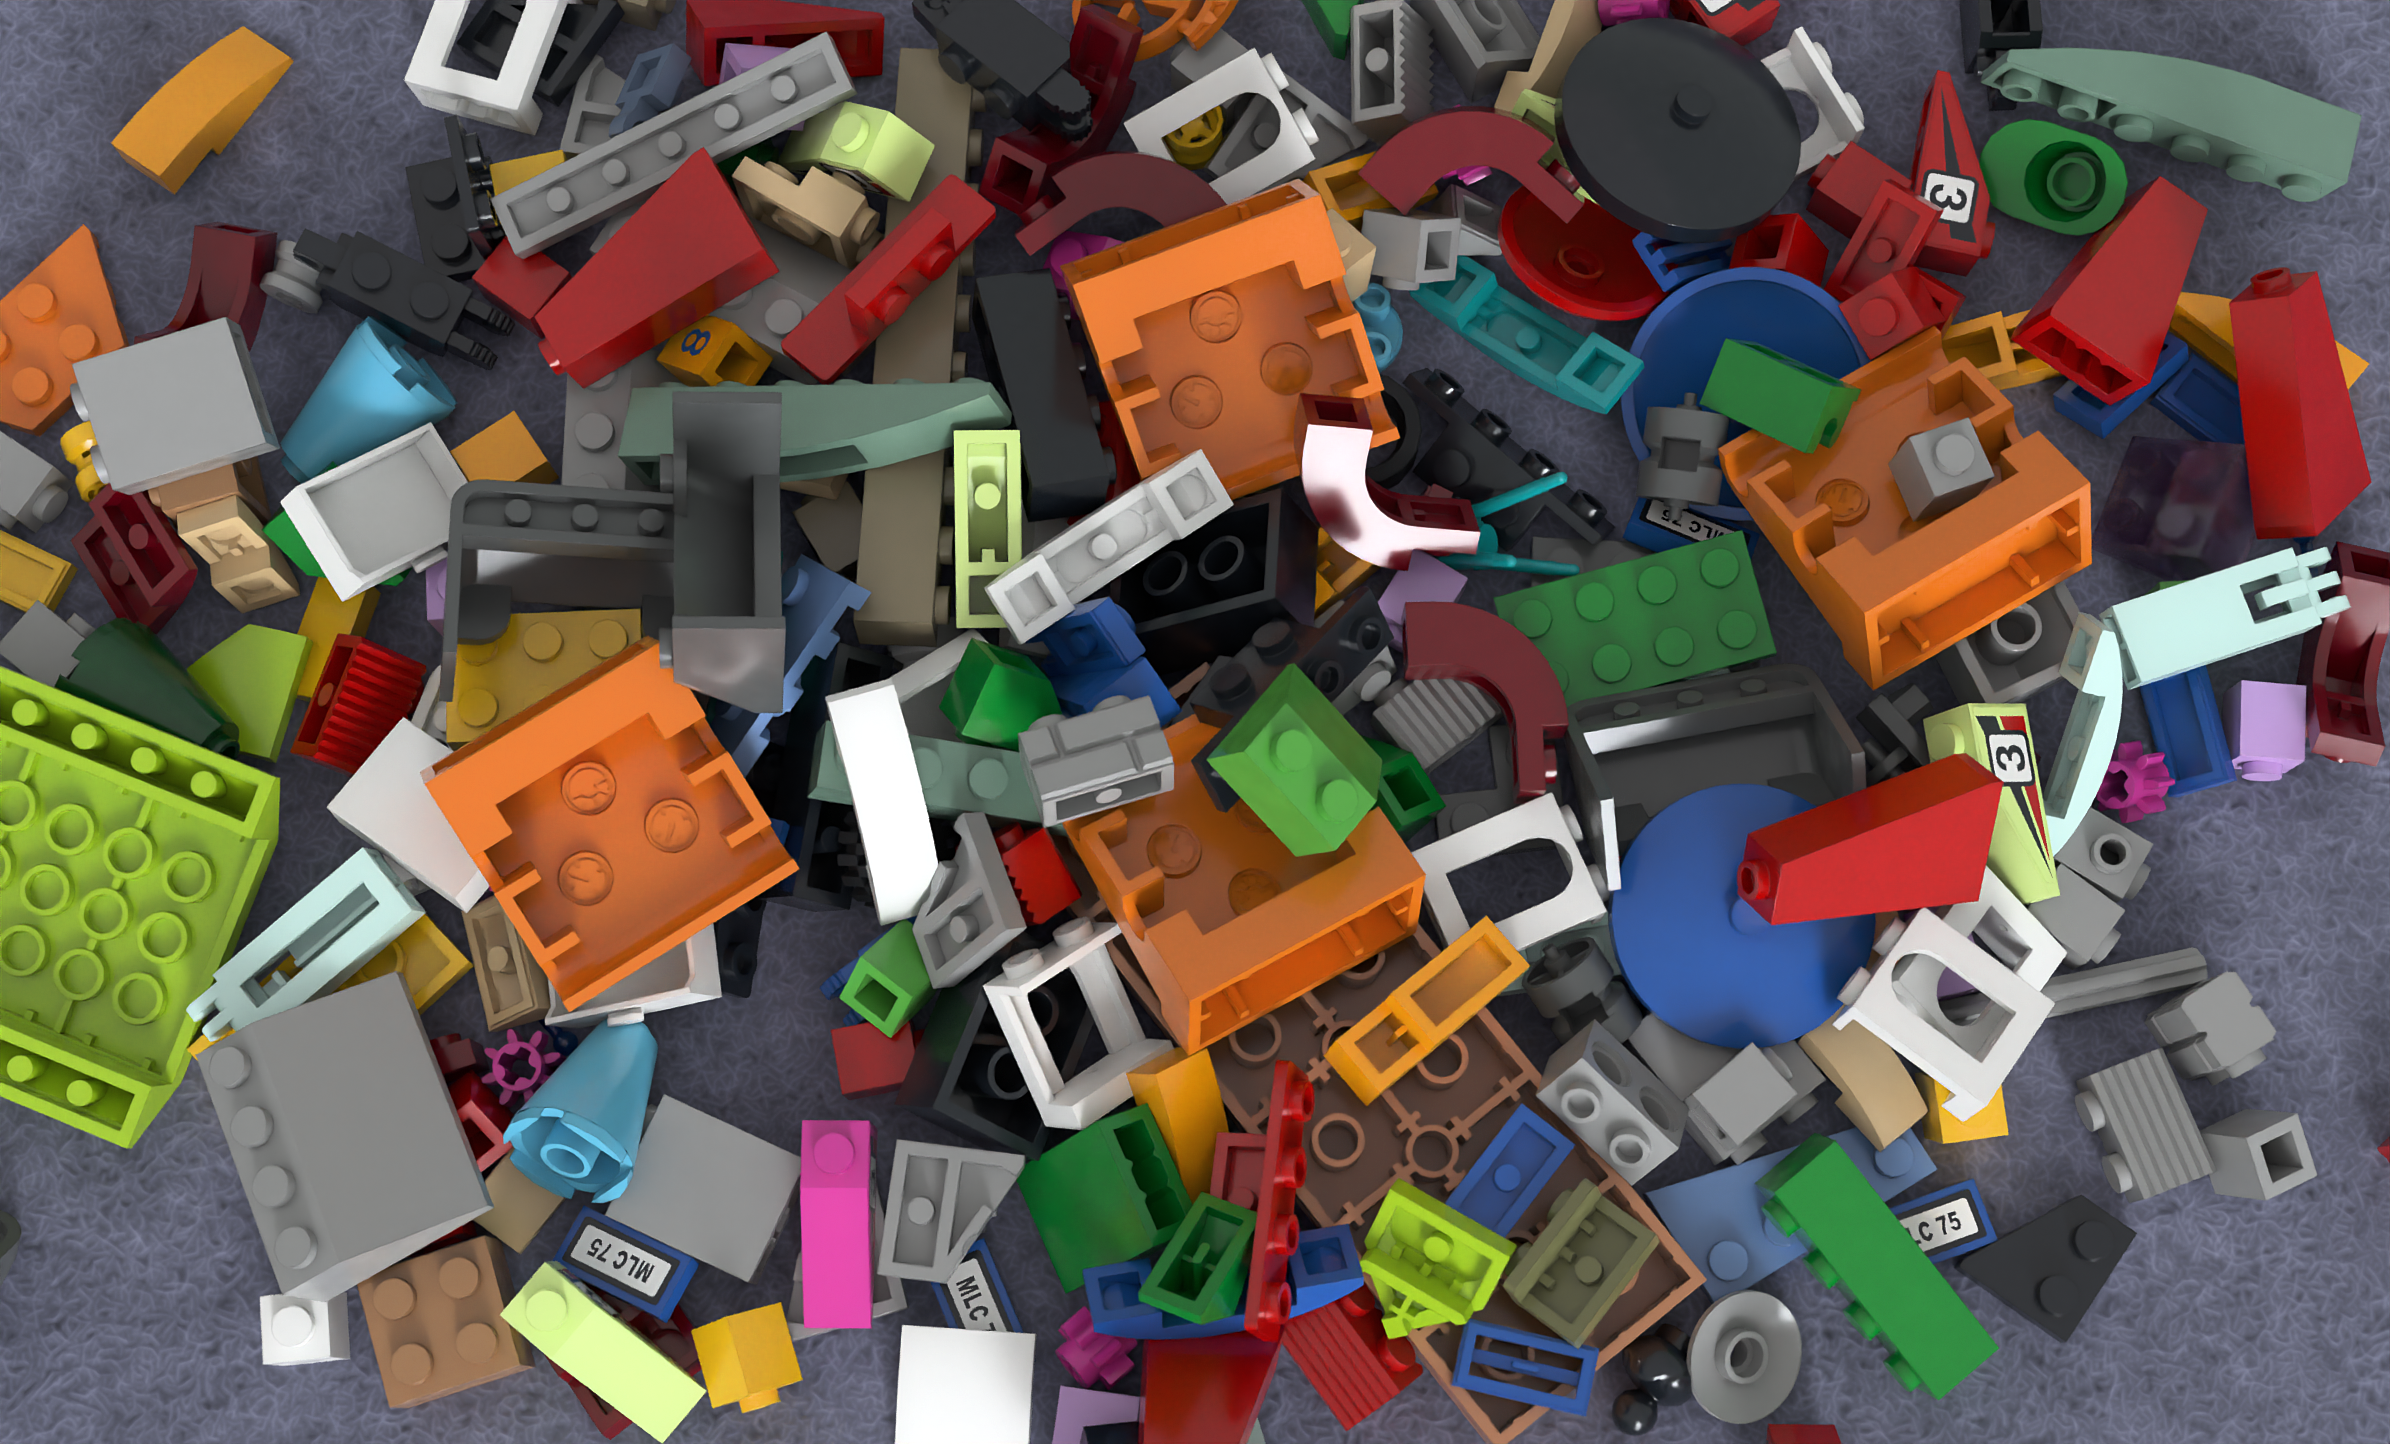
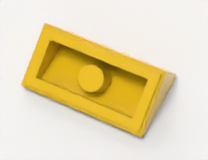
(324, 620)

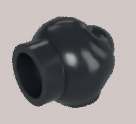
(1660, 1375)

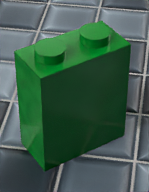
(1105, 1195)

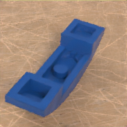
(1317, 1274)

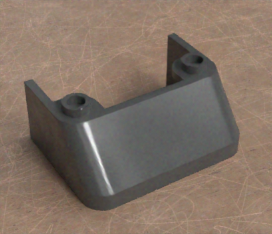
(726, 548)
(553, 549)
(1669, 740)

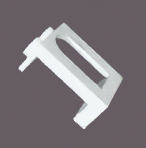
(1808, 70)
(1238, 76)
(497, 102)
(1539, 818)
(2007, 931)
(1875, 1006)
(1105, 1083)

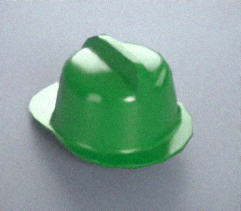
(2053, 176)

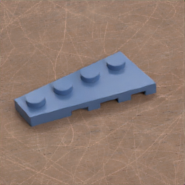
(812, 606)
(1722, 1220)

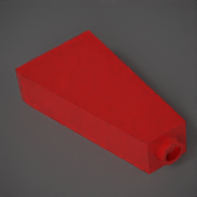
(655, 275)
(2118, 295)
(2294, 407)
(1877, 849)
(1204, 1388)

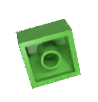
(1300, 766)

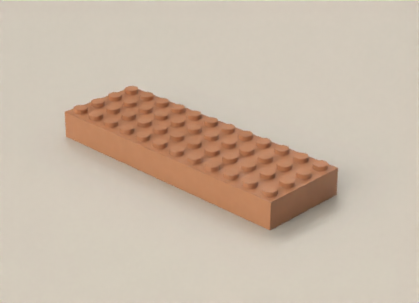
(1418, 1130)

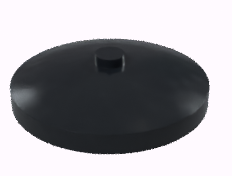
(1677, 130)

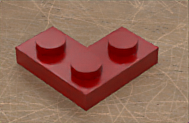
(1889, 241)

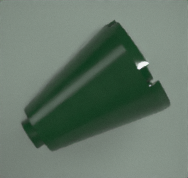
(139, 677)

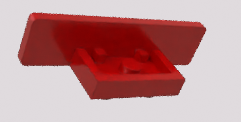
(888, 280)
(1263, 1177)

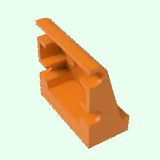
(1221, 330)
(1902, 585)
(609, 822)
(1228, 911)

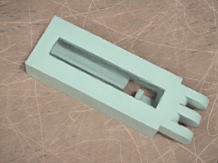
(2211, 619)
(327, 933)

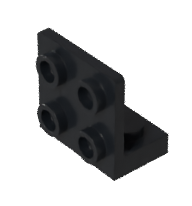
(455, 207)

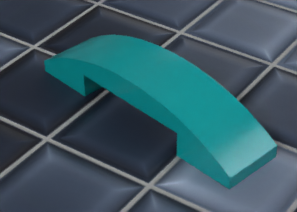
(1528, 341)

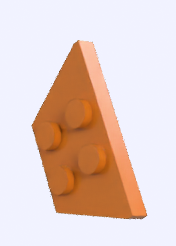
(49, 323)

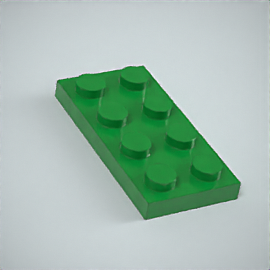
(1647, 619)

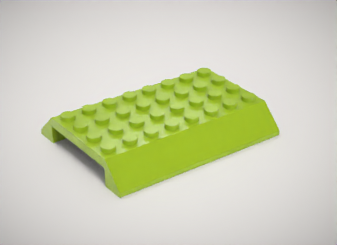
(116, 902)

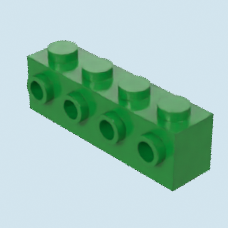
(1875, 1266)

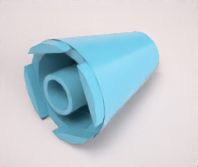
(364, 401)
(588, 1115)

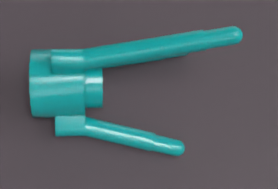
(1486, 553)

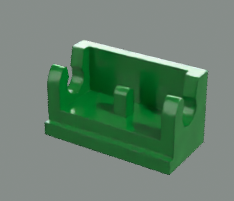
(1778, 395)

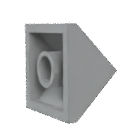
(1480, 40)

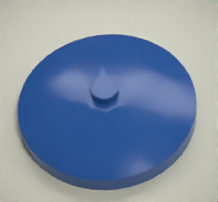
(1740, 303)
(1702, 950)

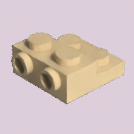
(820, 212)

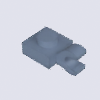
(650, 87)

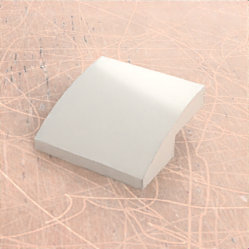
(964, 1386)

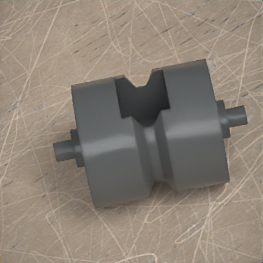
(1682, 456)
(1576, 988)

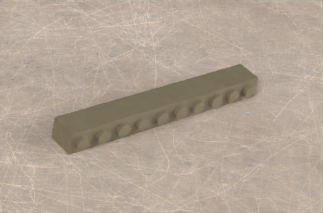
(907, 501)

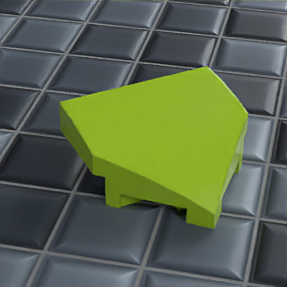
(256, 684)
(1430, 1261)

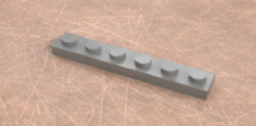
(647, 155)

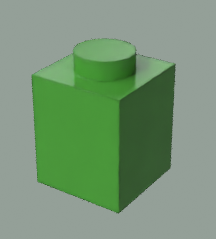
(890, 981)

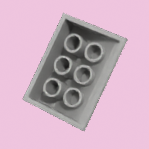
(343, 1136)

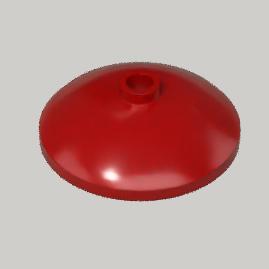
(1579, 264)

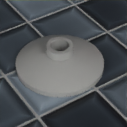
(1763, 1360)

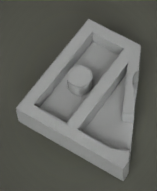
(968, 908)

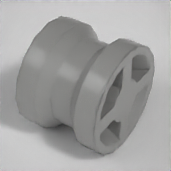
(292, 281)

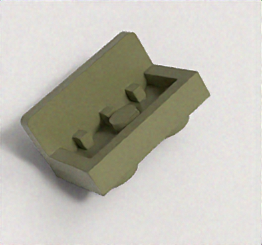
(1578, 1262)

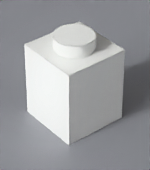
(303, 1330)

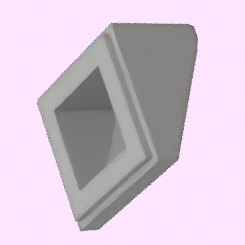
(1477, 217)

